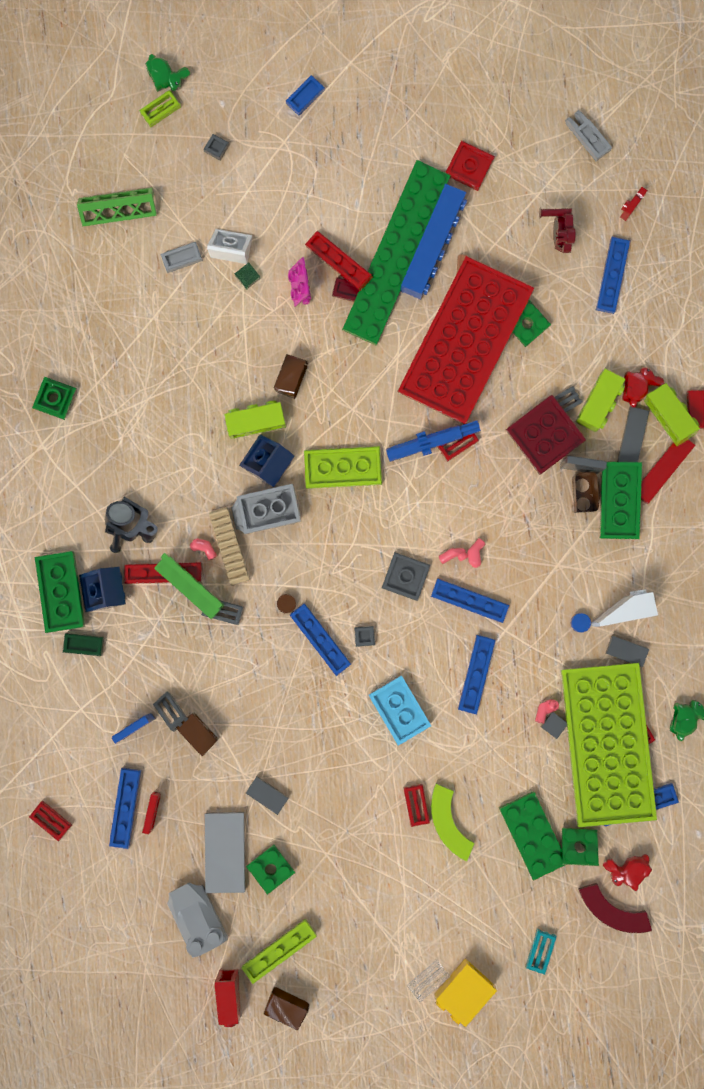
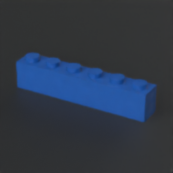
(433, 241)

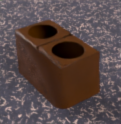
(290, 376)
(593, 489)
(197, 734)
(286, 1008)

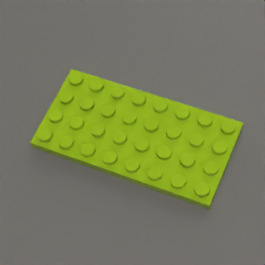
(608, 745)

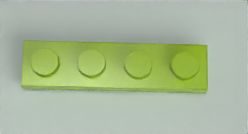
(279, 951)

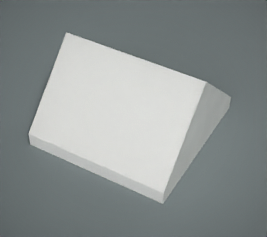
(230, 246)

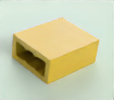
(464, 993)

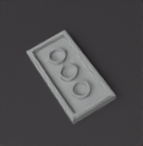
(224, 852)

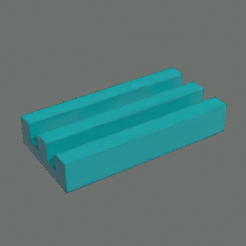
(538, 934)

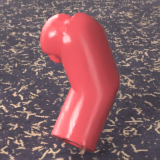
(203, 545)
(452, 553)
(474, 554)
(546, 708)

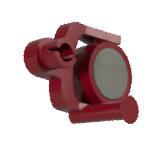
(563, 229)

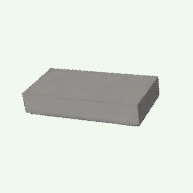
(181, 257)

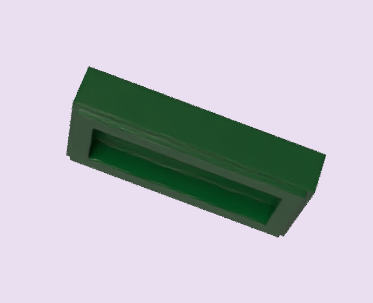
(83, 644)

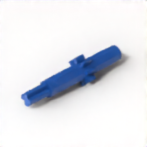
(425, 443)

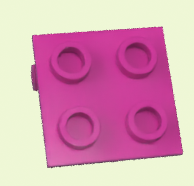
(299, 283)

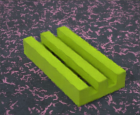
(161, 111)

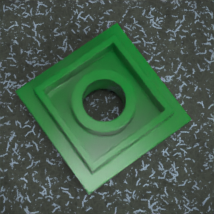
(538, 322)
(61, 406)
(588, 839)
(266, 880)

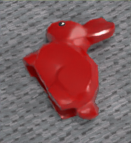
(637, 385)
(632, 871)

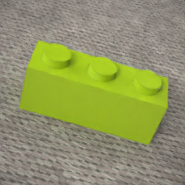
(601, 400)
(672, 414)
(254, 419)

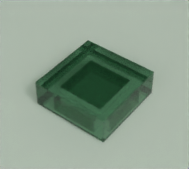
(247, 276)

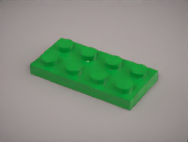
(620, 500)
(59, 592)
(533, 835)

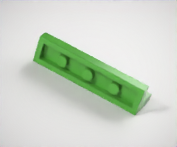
(112, 201)
(189, 586)

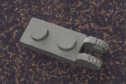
(589, 136)

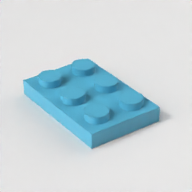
(399, 710)

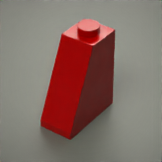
(228, 997)

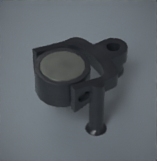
(120, 519)

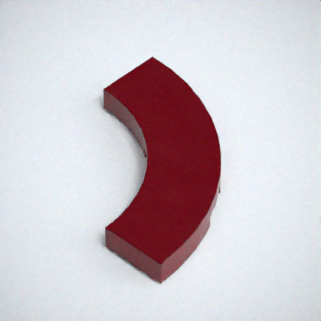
(610, 915)

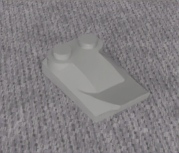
(266, 509)
(196, 919)

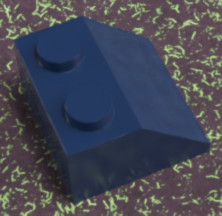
(267, 460)
(102, 589)

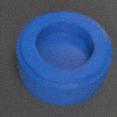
(580, 622)

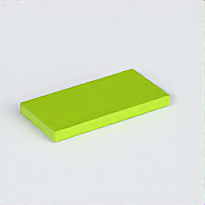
(342, 467)

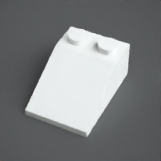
(632, 607)

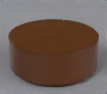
(286, 603)

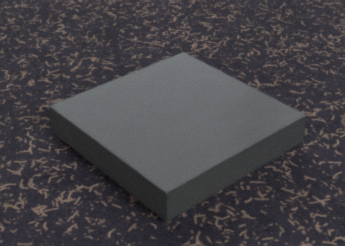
(583, 464)
(405, 576)

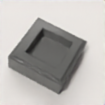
(216, 147)
(364, 636)
(554, 725)

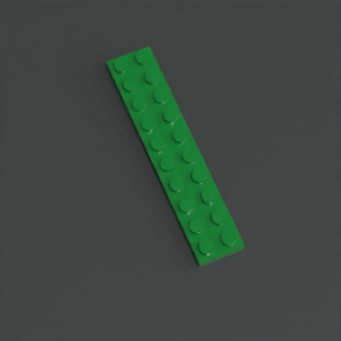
(395, 252)

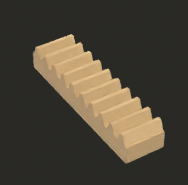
(229, 546)

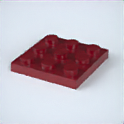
(545, 434)

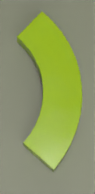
(445, 825)

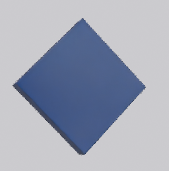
(133, 728)

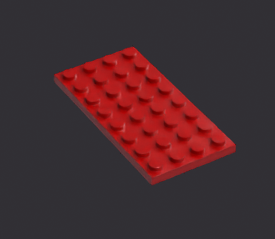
(465, 340)

